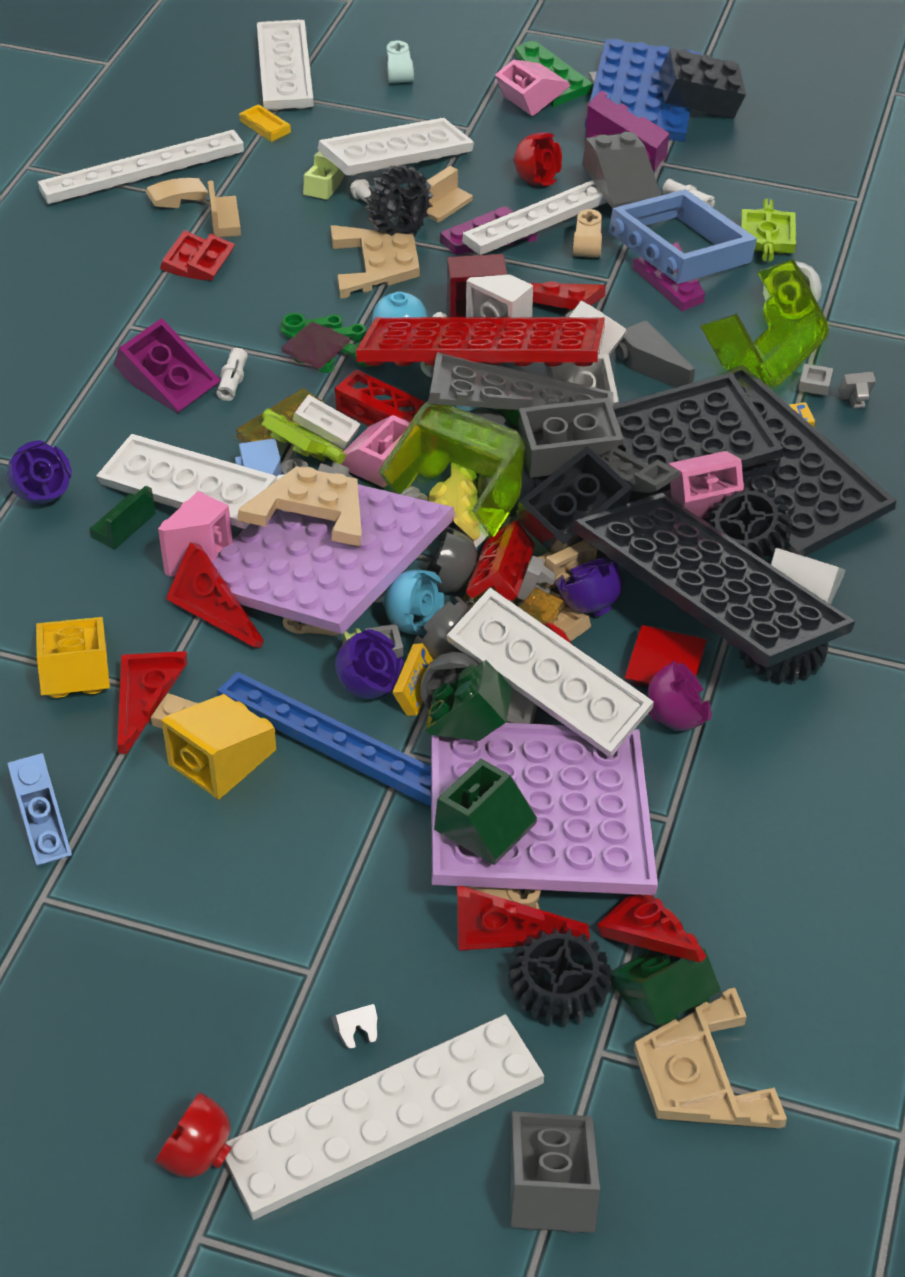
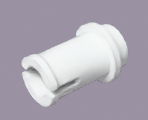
(360, 189)

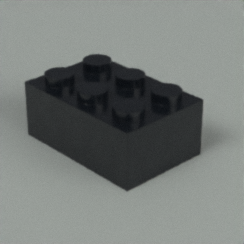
(702, 83)
(571, 493)

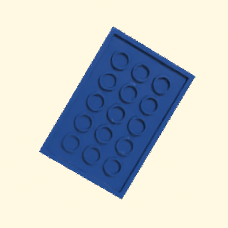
(632, 77)

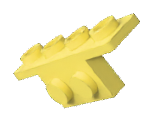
(461, 494)

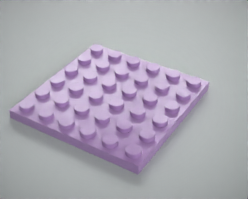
(324, 583)
(587, 809)

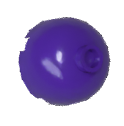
(38, 472)
(591, 587)
(368, 665)

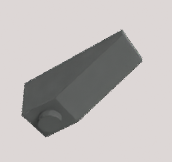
(652, 355)

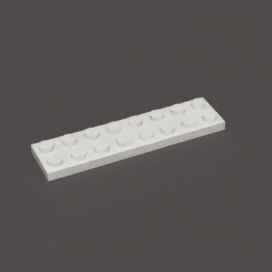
(380, 1116)

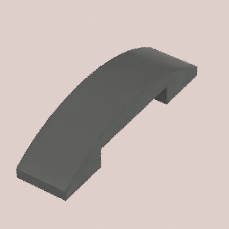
(638, 474)

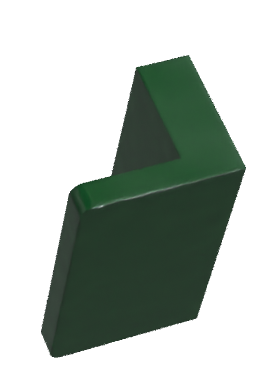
(124, 518)

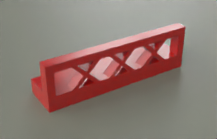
(366, 409)
(503, 562)

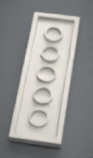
(284, 65)
(395, 146)
(180, 473)
(551, 672)

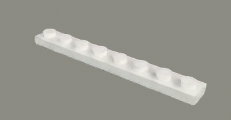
(140, 166)
(533, 218)

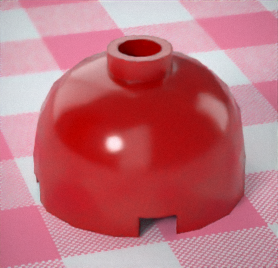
(538, 159)
(197, 1140)

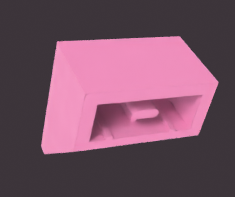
(530, 85)
(372, 448)
(706, 481)
(196, 521)

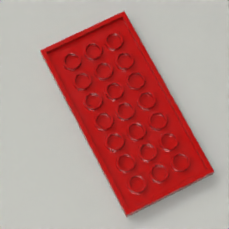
(483, 340)

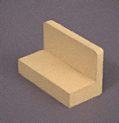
(447, 195)
(224, 214)
(568, 558)

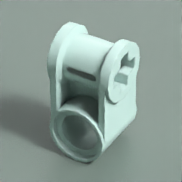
(399, 63)

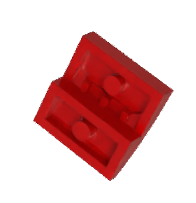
(197, 257)
(659, 648)

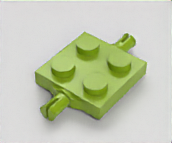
(772, 228)
(303, 440)

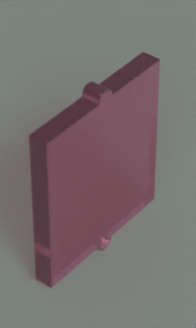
(315, 344)

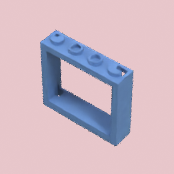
(732, 243)

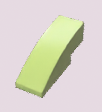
(322, 178)

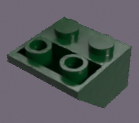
(470, 705)
(484, 812)

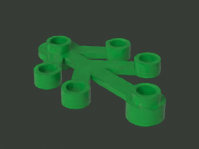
(295, 322)

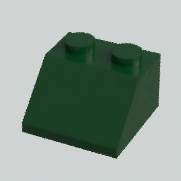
(664, 985)

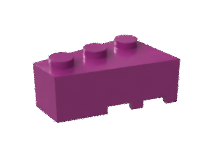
(609, 118)

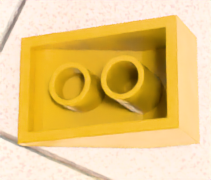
(72, 657)

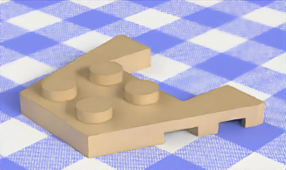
(384, 257)
(314, 495)
(688, 1075)

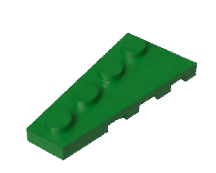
(536, 53)

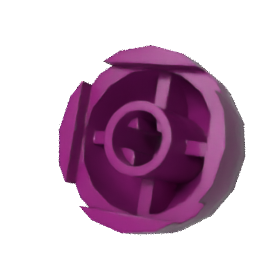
(677, 698)

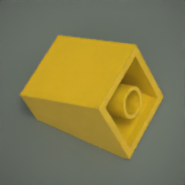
(217, 743)

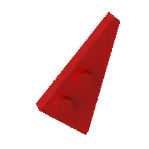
(567, 295)
(205, 594)
(143, 686)
(497, 923)
(648, 924)

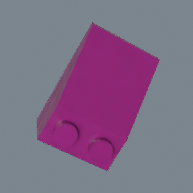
(165, 367)

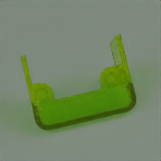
(793, 332)
(452, 435)

